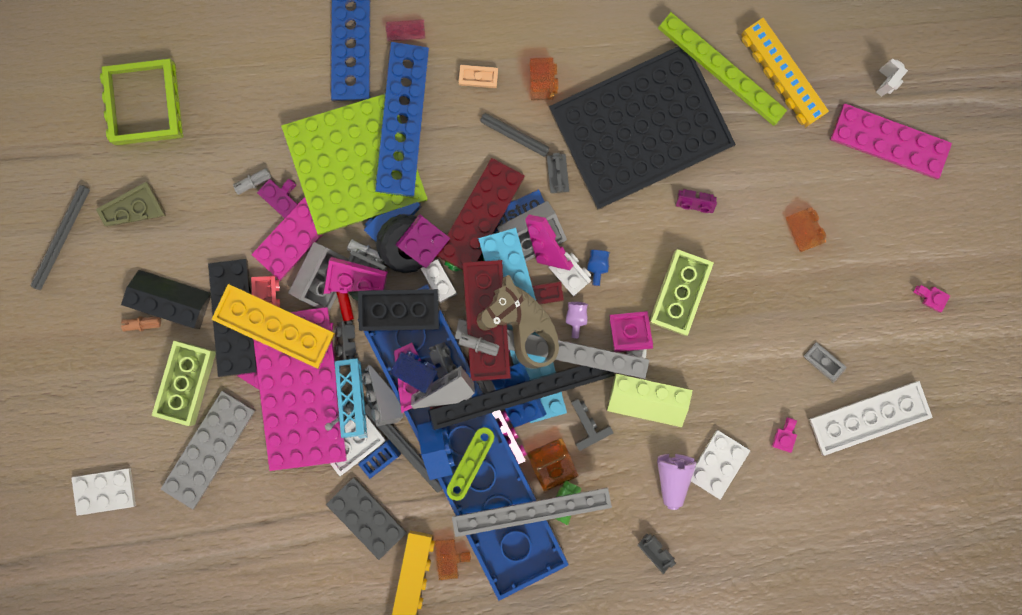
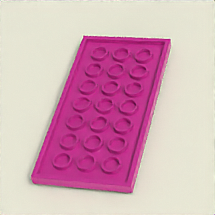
(299, 403)

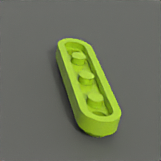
(470, 463)

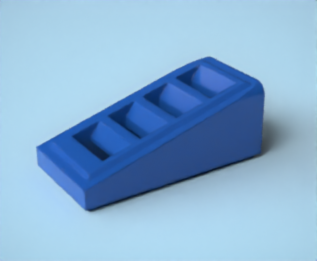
(392, 450)

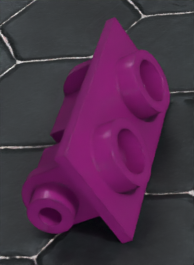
(705, 203)

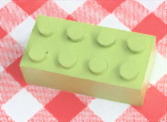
(681, 292)
(184, 383)

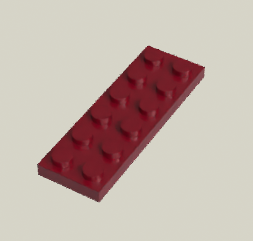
(481, 213)
(479, 284)

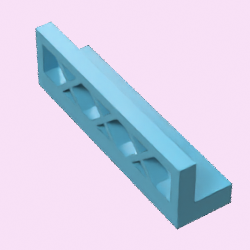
(358, 398)

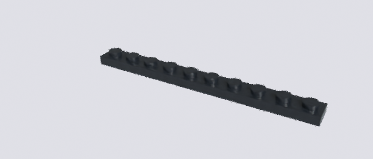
(515, 395)

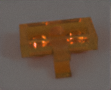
(448, 559)

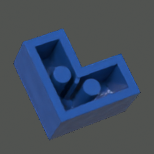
(435, 451)

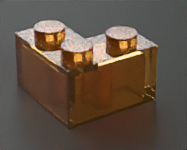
(542, 79)

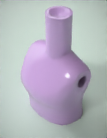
(576, 316)

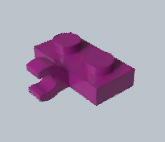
(279, 197)

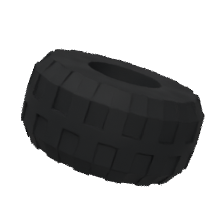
(386, 244)

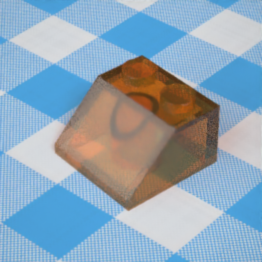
(552, 464)

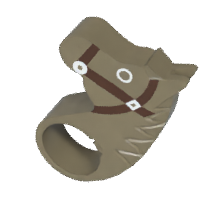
(519, 309)

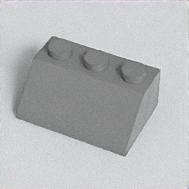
(542, 210)
(312, 275)

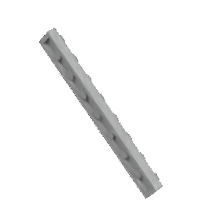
(531, 512)

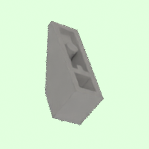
(447, 390)

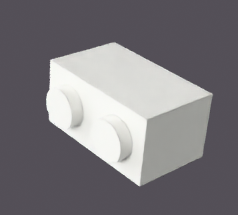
(439, 280)

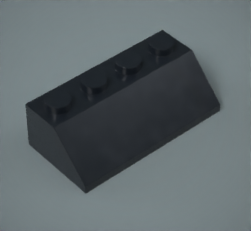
(166, 299)

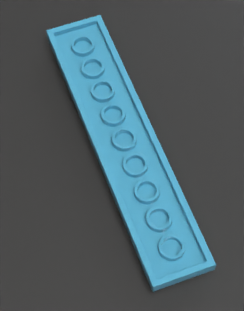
(507, 247)

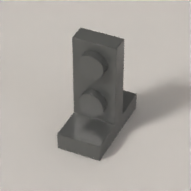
(589, 426)

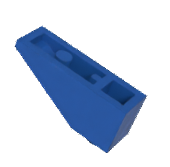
(374, 225)

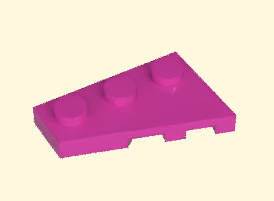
(349, 276)

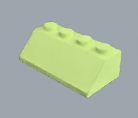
(649, 400)

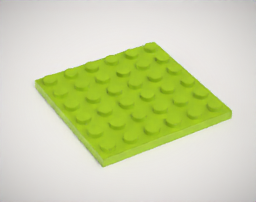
(339, 164)

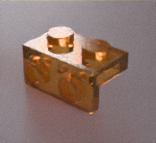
(806, 229)

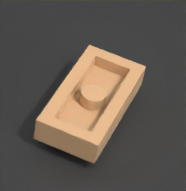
(478, 76)

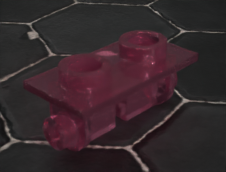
(405, 30)

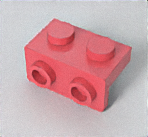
(265, 289)

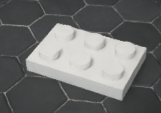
(358, 448)
(719, 464)
(103, 491)

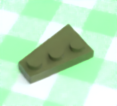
(131, 207)

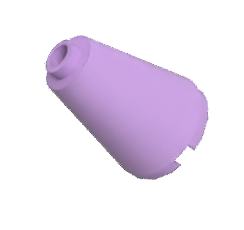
(675, 478)

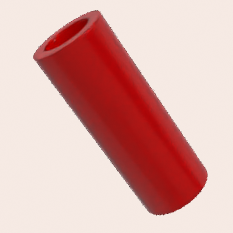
(345, 306)

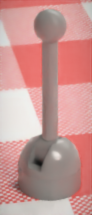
(348, 408)

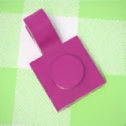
(934, 297)
(784, 438)

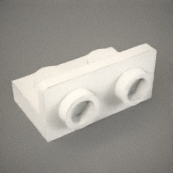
(572, 279)

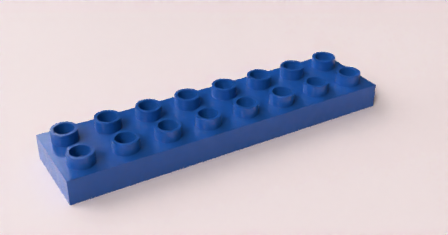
(508, 555)

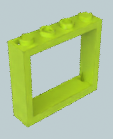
(172, 102)

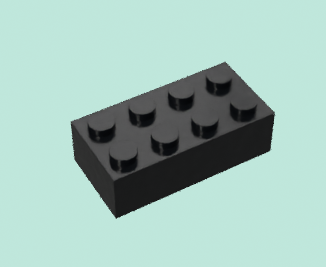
(399, 310)

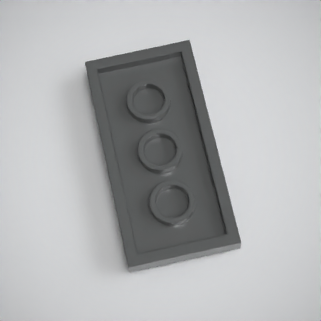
(366, 518)

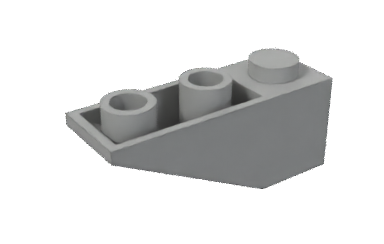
(383, 400)

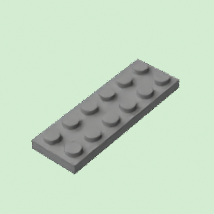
(208, 450)

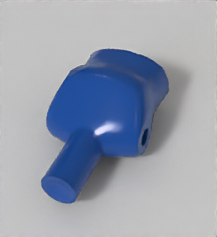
(598, 264)

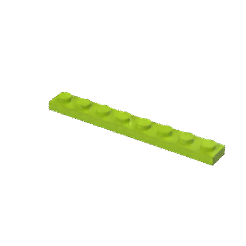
(722, 69)

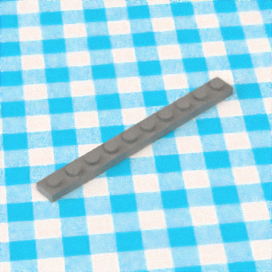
(577, 354)

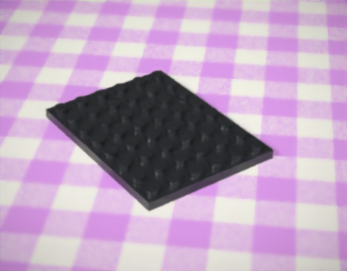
(641, 126)

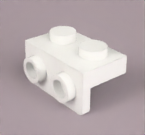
(894, 71)

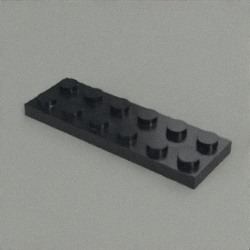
(233, 349)

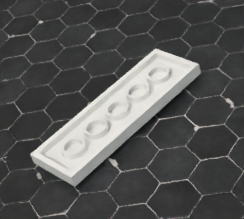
(870, 418)

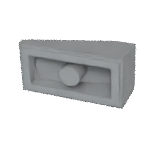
(825, 362)

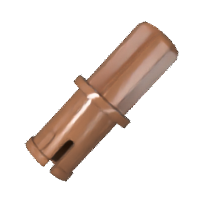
(140, 323)

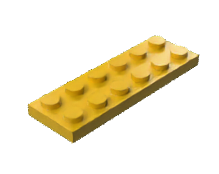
(273, 326)

